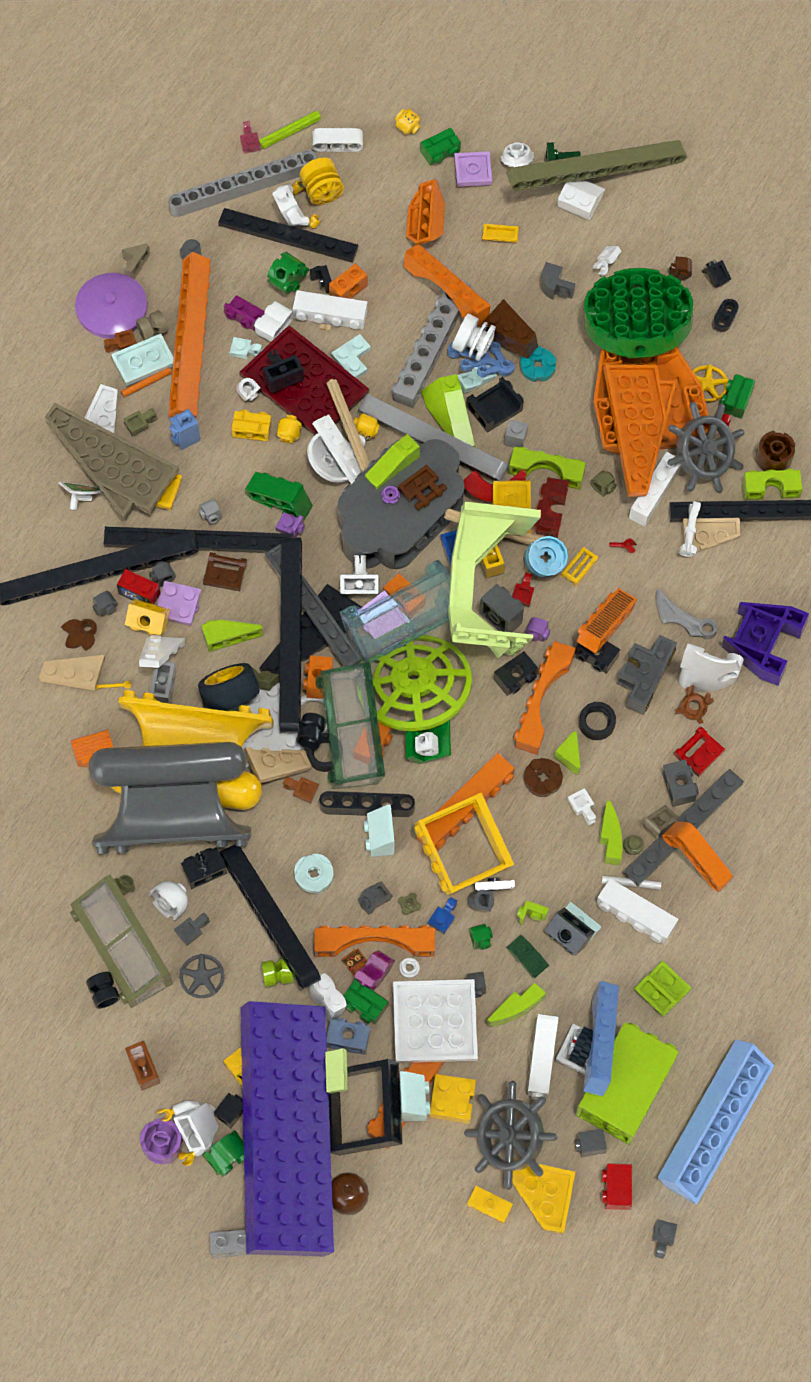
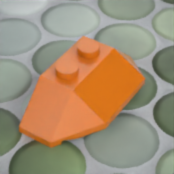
(426, 213)

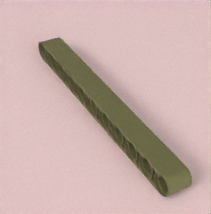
(596, 165)

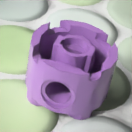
(161, 1141)

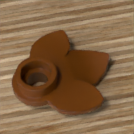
(77, 634)

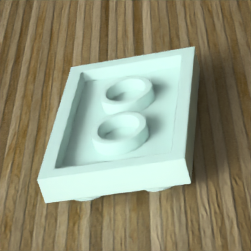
(143, 359)

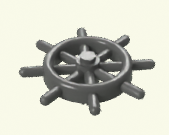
(705, 447)
(510, 1135)

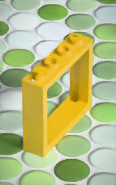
(490, 829)

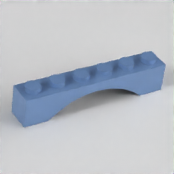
(601, 1052)

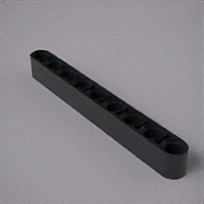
(270, 916)

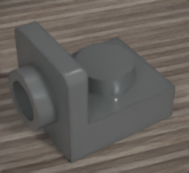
(374, 897)

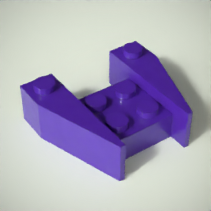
(760, 634)

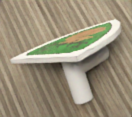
(79, 492)

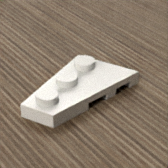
(104, 408)
(157, 650)

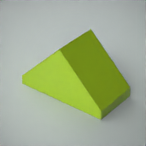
(569, 753)

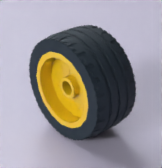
(229, 687)

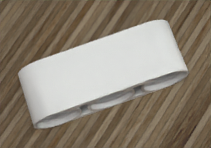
(337, 140)

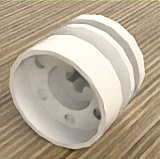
(473, 337)

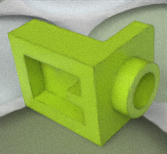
(535, 911)

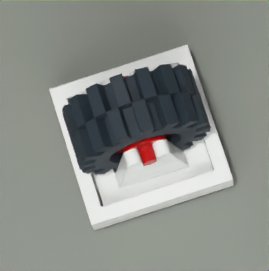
(576, 1049)

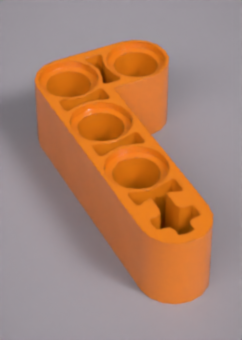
(699, 852)

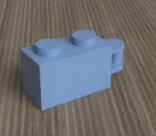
(184, 429)

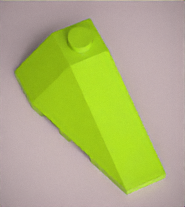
(448, 407)

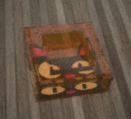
(354, 961)

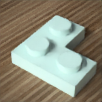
(349, 355)

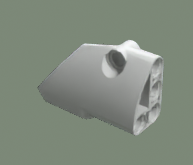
(707, 671)

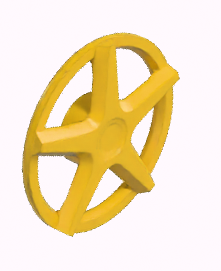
(708, 383)

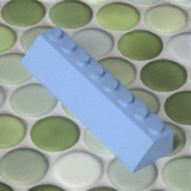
(716, 1121)

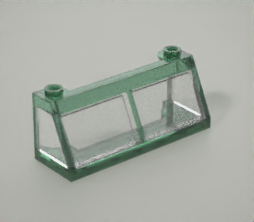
(352, 726)

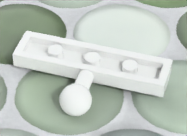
(339, 447)

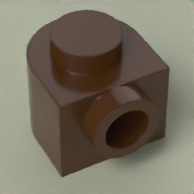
(681, 268)

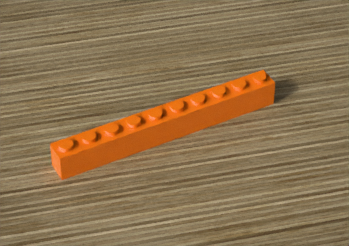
(189, 335)

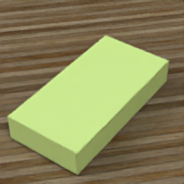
(336, 1071)

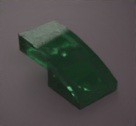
(527, 955)

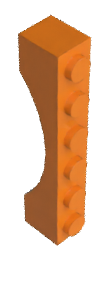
(423, 264)
(558, 663)
(332, 941)

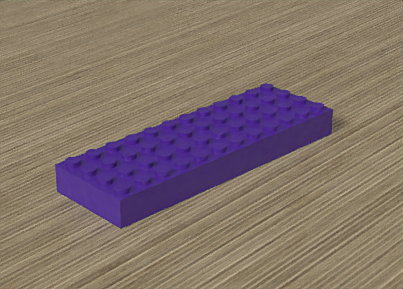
(286, 1130)

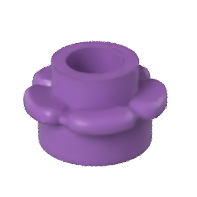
(390, 490)

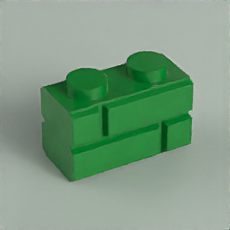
(440, 146)
(738, 395)
(365, 1002)

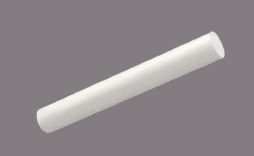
(627, 882)

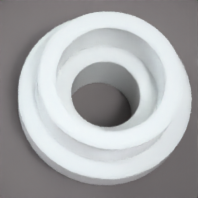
(409, 962)

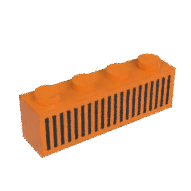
(606, 620)

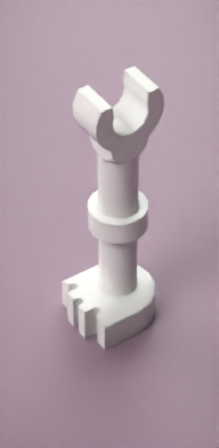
(688, 549)

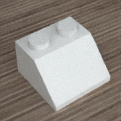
(580, 198)

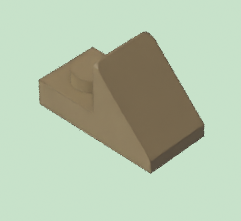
(136, 258)
(660, 821)

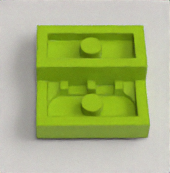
(663, 988)

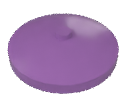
(110, 304)

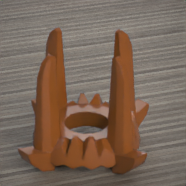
(703, 702)

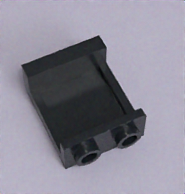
(495, 405)

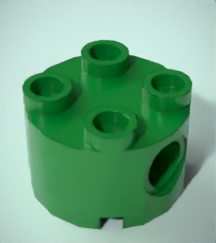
(287, 273)
(226, 1153)

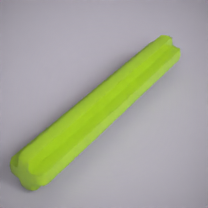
(289, 129)

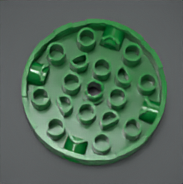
(638, 313)

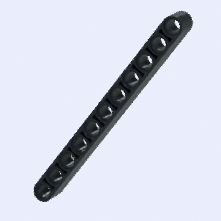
(98, 568)
(290, 635)

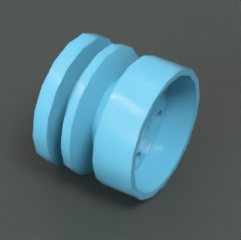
(553, 549)

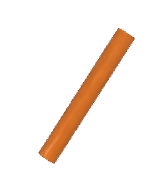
(153, 378)

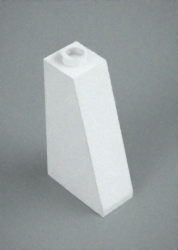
(542, 1056)

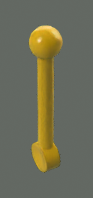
(127, 684)

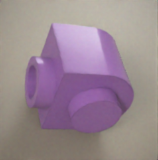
(538, 628)

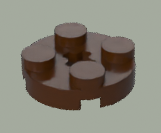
(539, 767)

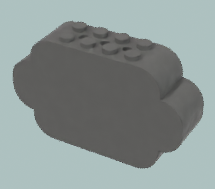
(398, 531)

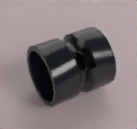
(311, 730)
(102, 989)

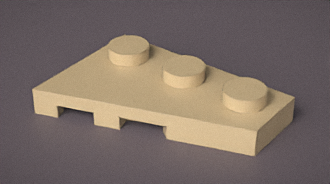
(73, 672)
(272, 765)

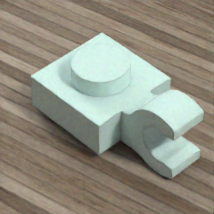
(242, 348)

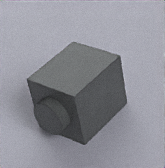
(591, 1143)

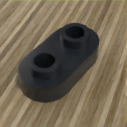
(725, 316)

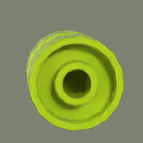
(276, 972)

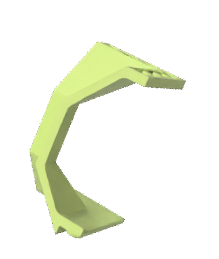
(477, 534)

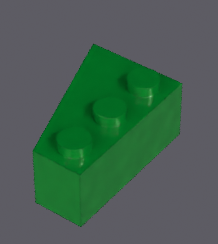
(279, 493)

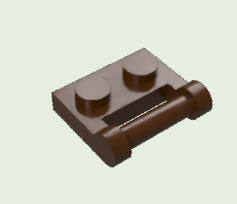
(224, 577)

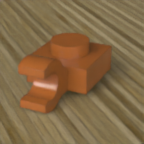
(122, 340)
(303, 789)

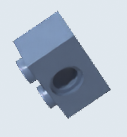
(357, 1044)

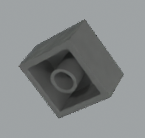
(501, 609)

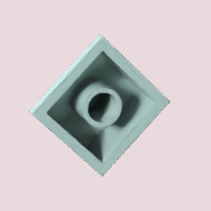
(380, 831)
(413, 1098)

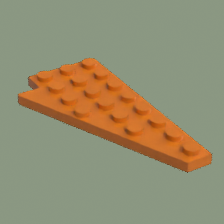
(639, 415)

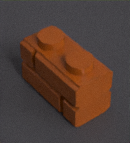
(142, 1065)

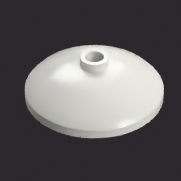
(323, 460)

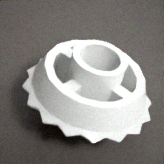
(517, 155)

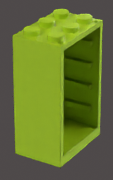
(636, 1078)

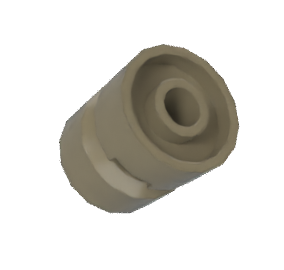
(151, 325)

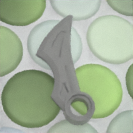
(672, 614)

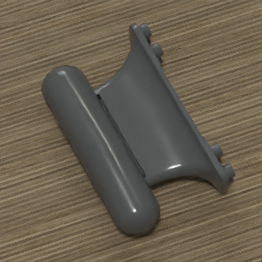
(169, 793)

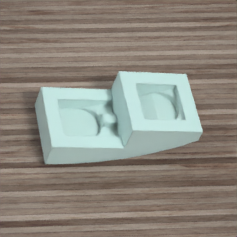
(471, 381)

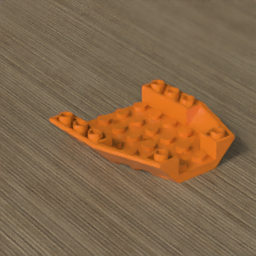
(671, 368)

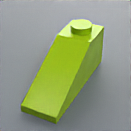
(393, 461)
(226, 633)

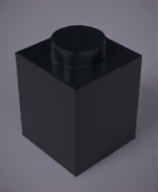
(230, 1110)

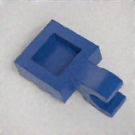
(443, 918)

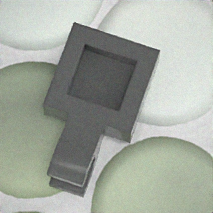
(190, 930)
(663, 1234)

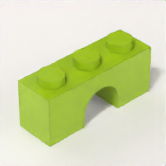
(786, 481)

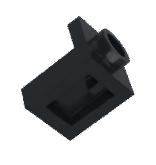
(717, 272)
(322, 274)

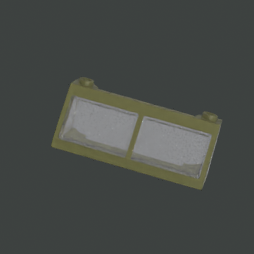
(121, 942)

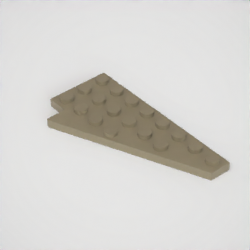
(117, 466)

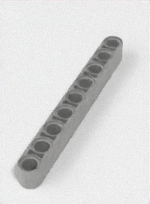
(254, 179)
(423, 432)

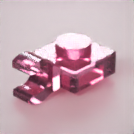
(249, 140)

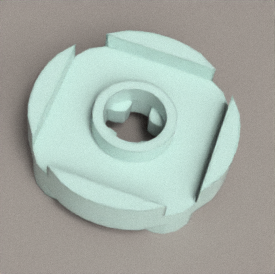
(310, 863)

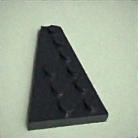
(311, 638)

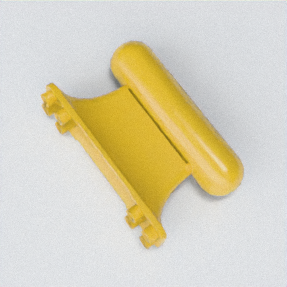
(188, 725)

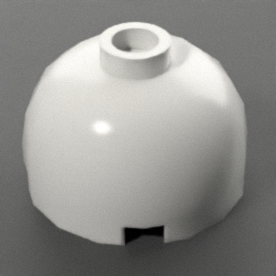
(169, 899)

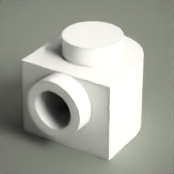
(247, 389)
(426, 744)

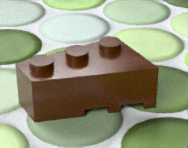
(511, 330)

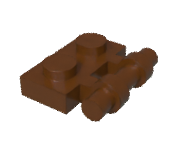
(418, 483)

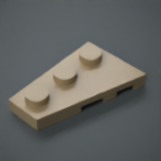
(713, 531)

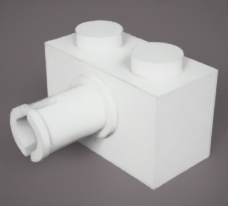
(360, 581)

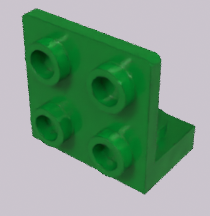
(444, 743)

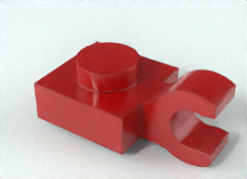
(523, 591)

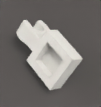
(607, 256)
(582, 804)

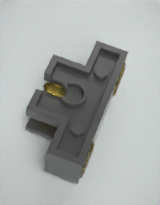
(645, 671)

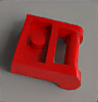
(704, 756)

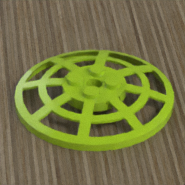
(422, 685)

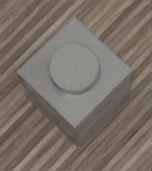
(516, 434)

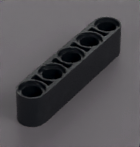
(359, 798)

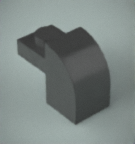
(553, 284)

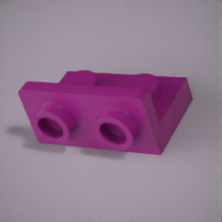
(243, 312)

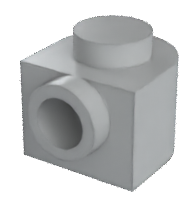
(210, 511)

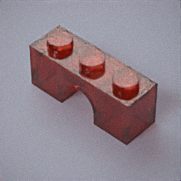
(554, 493)

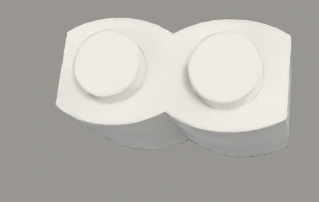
(273, 321)
(326, 995)

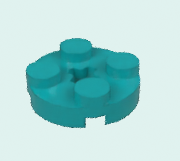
(539, 373)

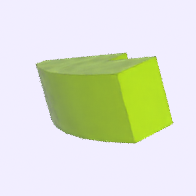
(611, 835)
(517, 1006)

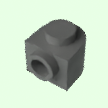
(190, 246)
(162, 572)
(104, 604)
(481, 900)
(479, 980)

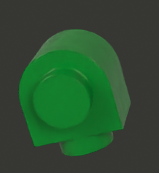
(481, 936)

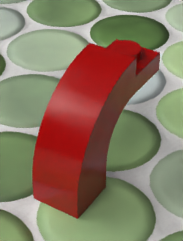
(482, 489)

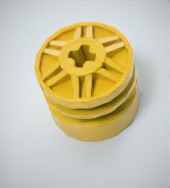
(321, 181)

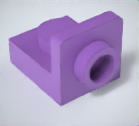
(290, 525)

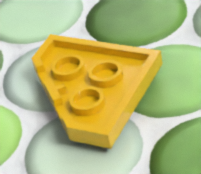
(546, 1195)

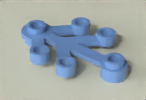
(501, 365)

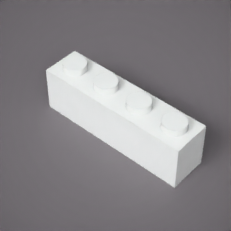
(330, 310)
(660, 483)
(636, 911)

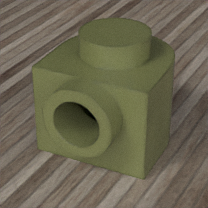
(604, 483)

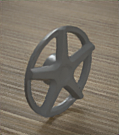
(201, 975)

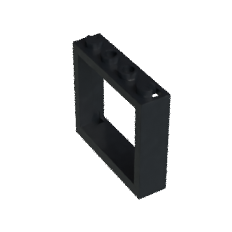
(391, 1111)

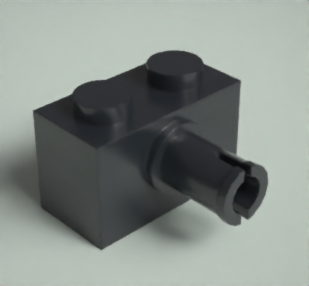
(282, 372)
(203, 867)

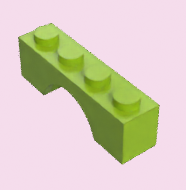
(567, 469)

